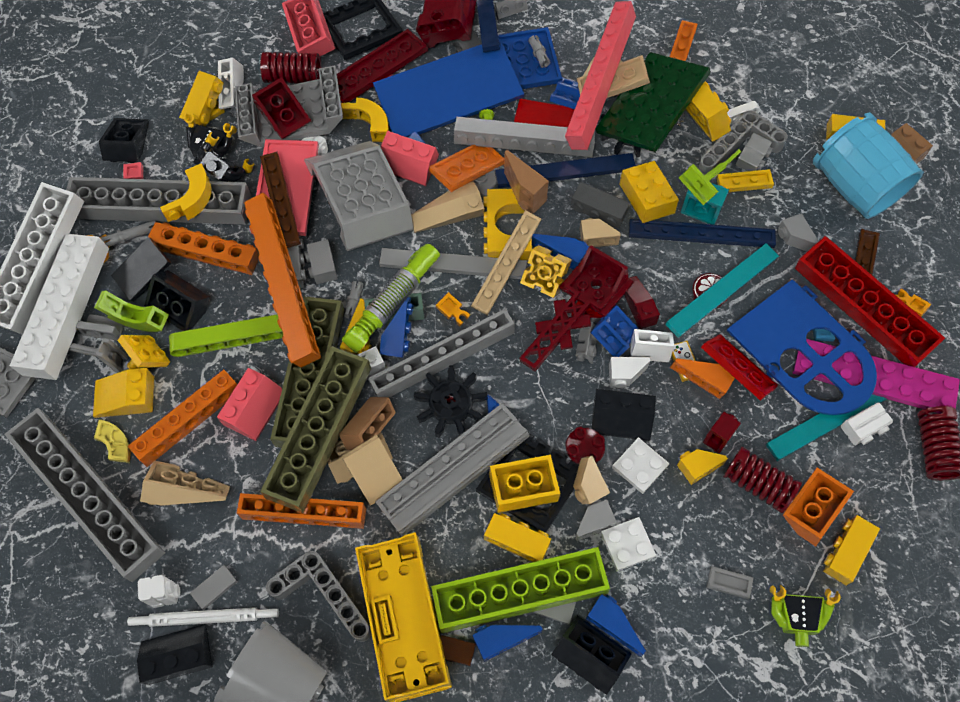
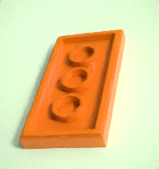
(466, 166)

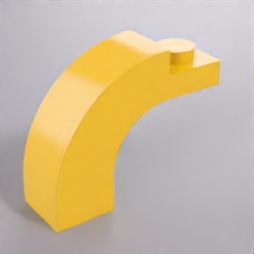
(369, 112)
(195, 198)

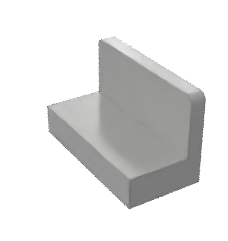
(100, 327)

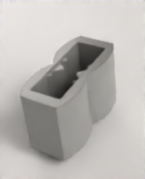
(754, 153)

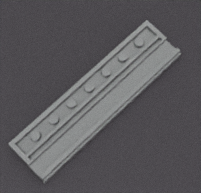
(452, 469)

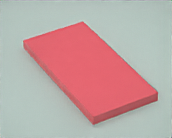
(296, 175)

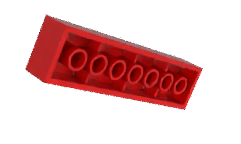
(869, 302)

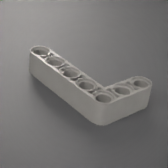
(743, 128)
(326, 589)

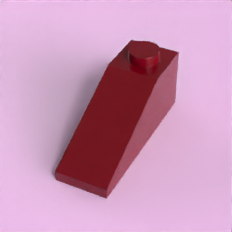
(641, 305)

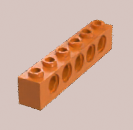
(211, 254)
(183, 419)
(317, 512)

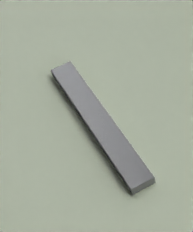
(449, 263)

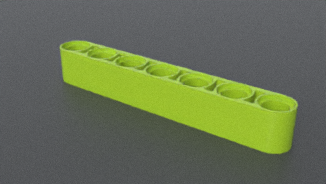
(224, 336)

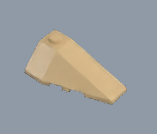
(449, 208)
(170, 486)

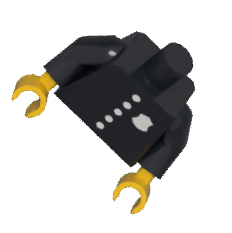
(197, 135)
(219, 165)

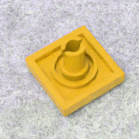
(143, 351)

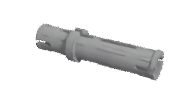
(128, 234)

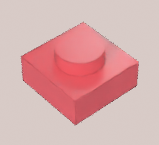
(133, 171)

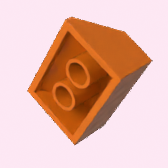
(817, 506)

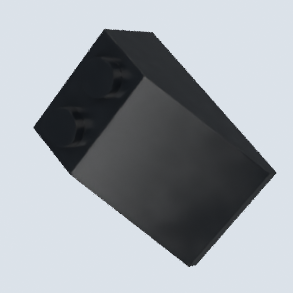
(124, 140)

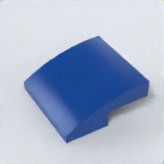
(566, 93)
(614, 331)

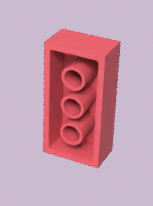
(308, 26)

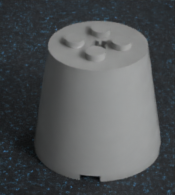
(272, 671)

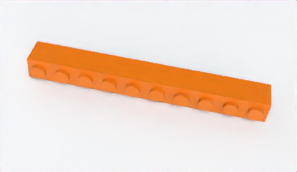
(282, 281)

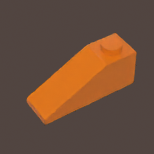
(706, 375)

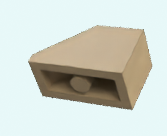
(598, 233)
(589, 482)

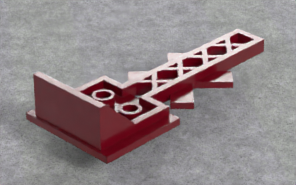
(593, 270)

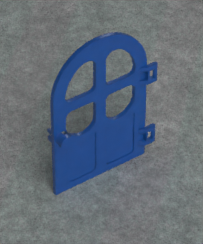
(782, 325)

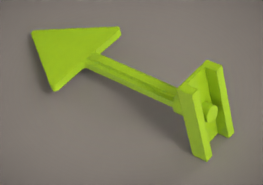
(700, 184)

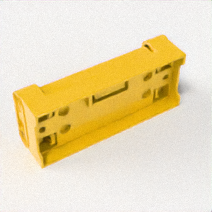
(402, 619)

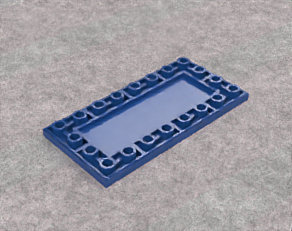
(448, 89)

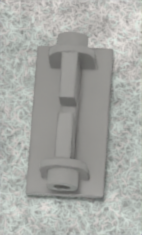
(510, 7)
(588, 349)

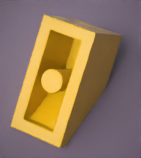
(699, 464)

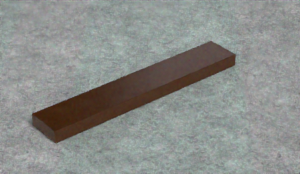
(280, 197)

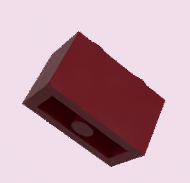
(721, 432)

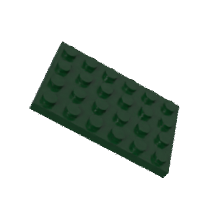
(651, 111)

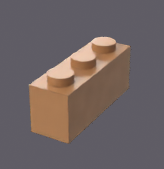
(367, 422)

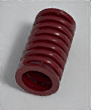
(289, 67)
(940, 442)
(756, 470)

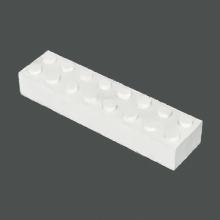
(34, 252)
(59, 307)

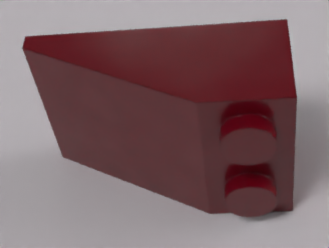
(281, 108)

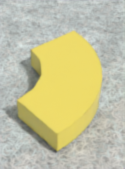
(114, 440)

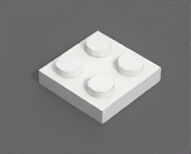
(640, 465)
(628, 544)

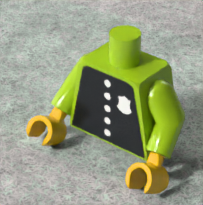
(802, 613)

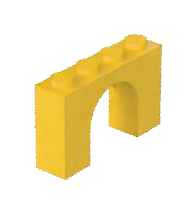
(500, 203)

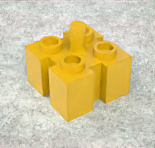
(545, 271)

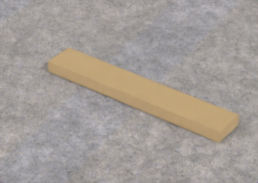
(506, 263)

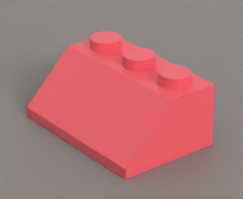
(409, 157)
(251, 404)

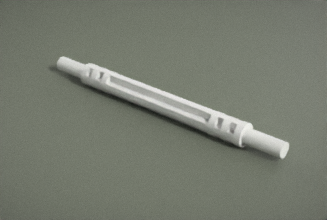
(203, 617)

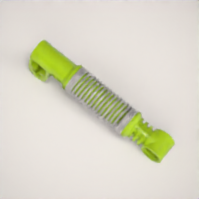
(393, 296)

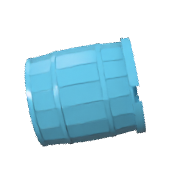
(868, 166)

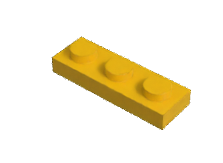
(746, 180)

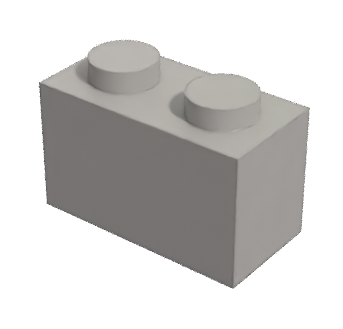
(321, 261)

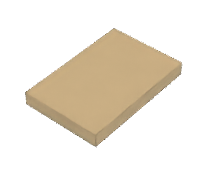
(372, 469)

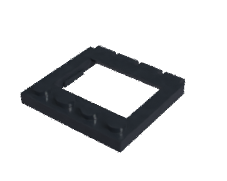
(363, 42)
(533, 515)

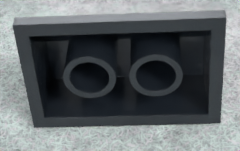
(178, 299)
(623, 414)
(174, 655)
(591, 655)

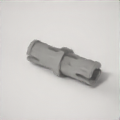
(539, 51)
(353, 299)

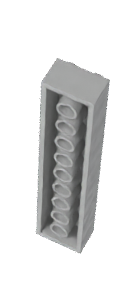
(143, 198)
(85, 495)

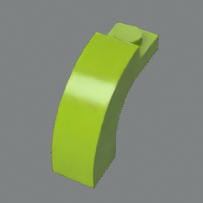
(136, 317)

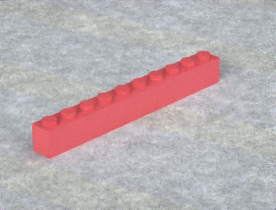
(600, 76)

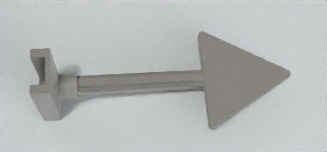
(106, 352)

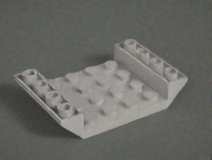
(317, 97)
(362, 194)

